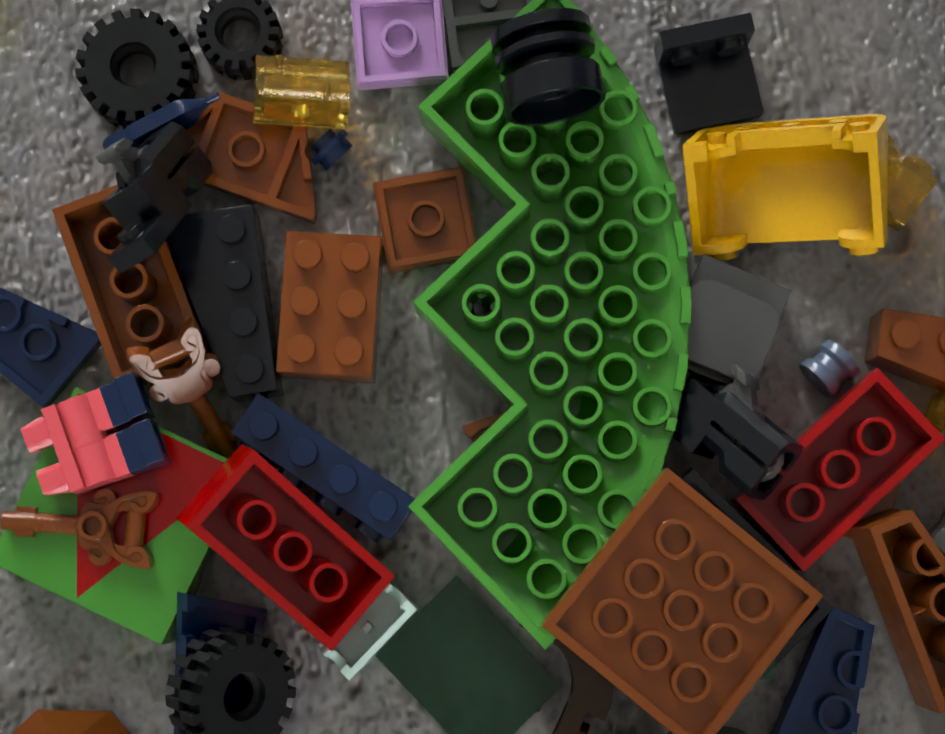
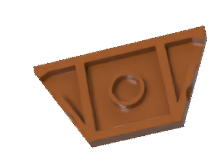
(256, 160)

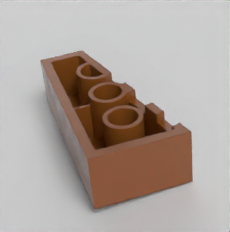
(908, 346)
(909, 588)

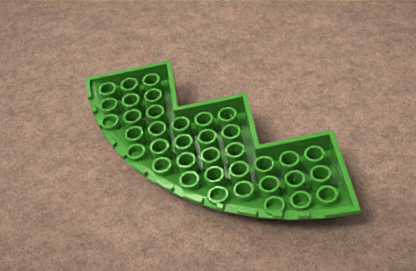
(577, 337)

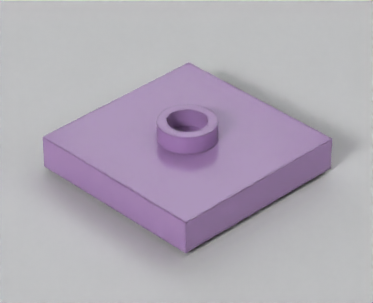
(399, 43)

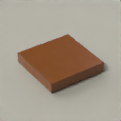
(425, 219)

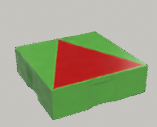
(124, 594)

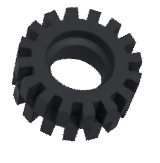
(224, 13)

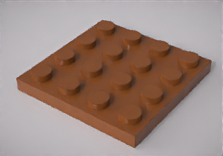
(681, 609)

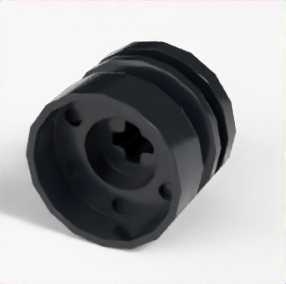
(547, 66)

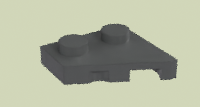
(472, 23)

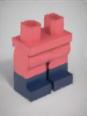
(83, 442)

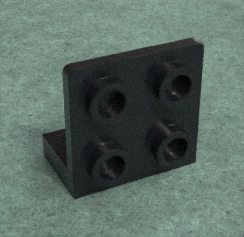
(708, 73)

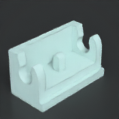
(371, 631)

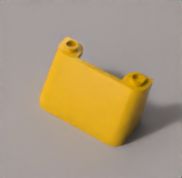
(789, 184)

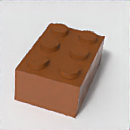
(330, 307)

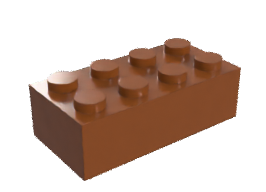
(130, 307)

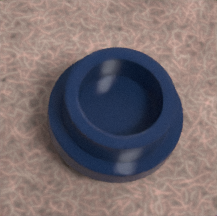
(330, 148)

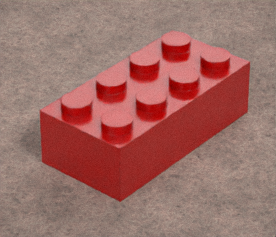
(844, 470)
(286, 546)

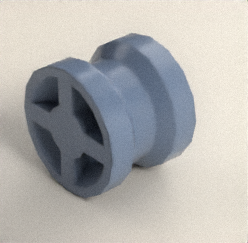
(829, 368)

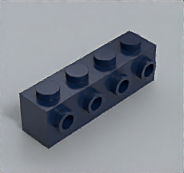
(325, 467)

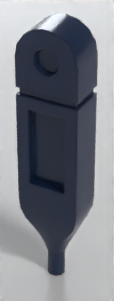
(182, 111)

